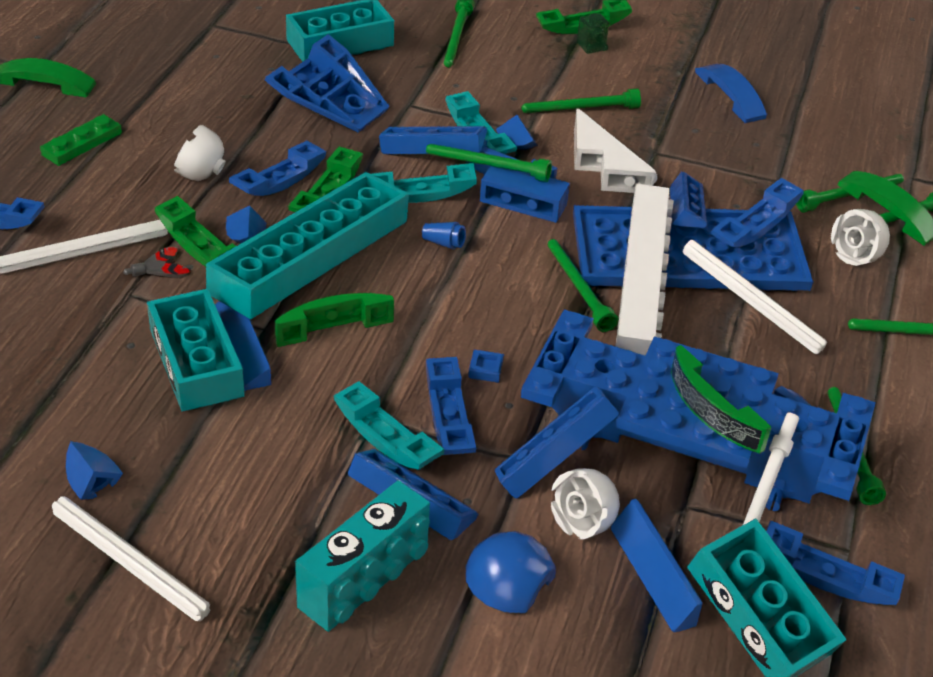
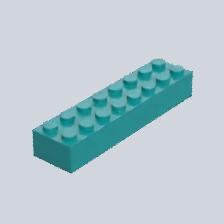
(306, 244)

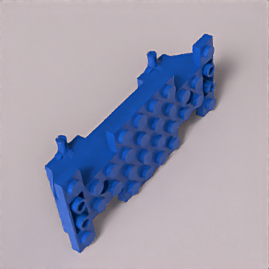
(651, 410)

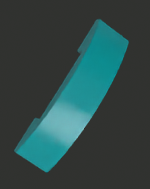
(465, 112)
(434, 188)
(383, 431)

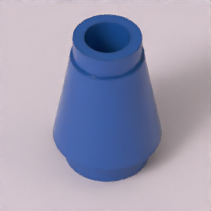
(445, 234)

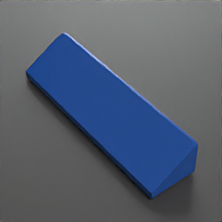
(415, 139)
(688, 202)
(247, 347)
(556, 442)
(379, 472)
(657, 567)

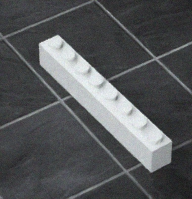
(644, 269)

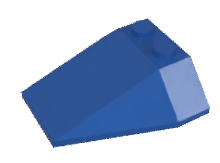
(331, 86)

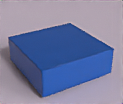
(486, 366)

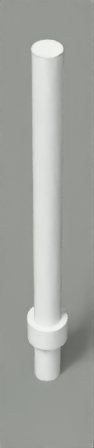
(780, 448)

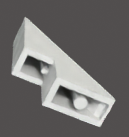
(603, 153)

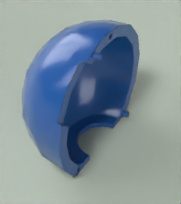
(509, 571)

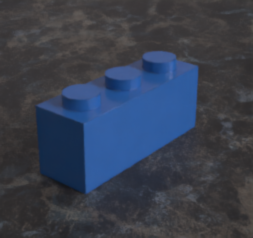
(524, 193)

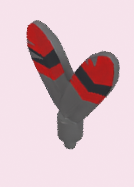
(159, 265)

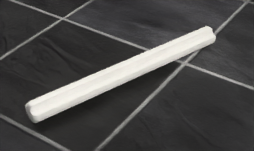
(81, 246)
(755, 297)
(131, 559)

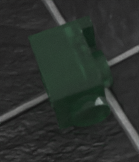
(593, 33)

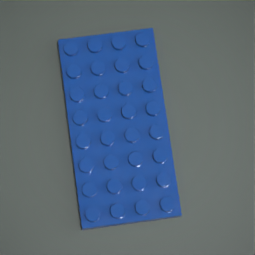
(768, 263)

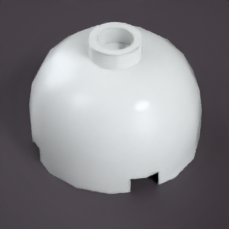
(201, 155)
(860, 236)
(585, 502)

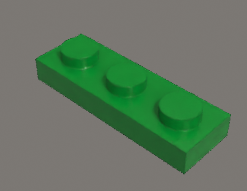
(80, 139)

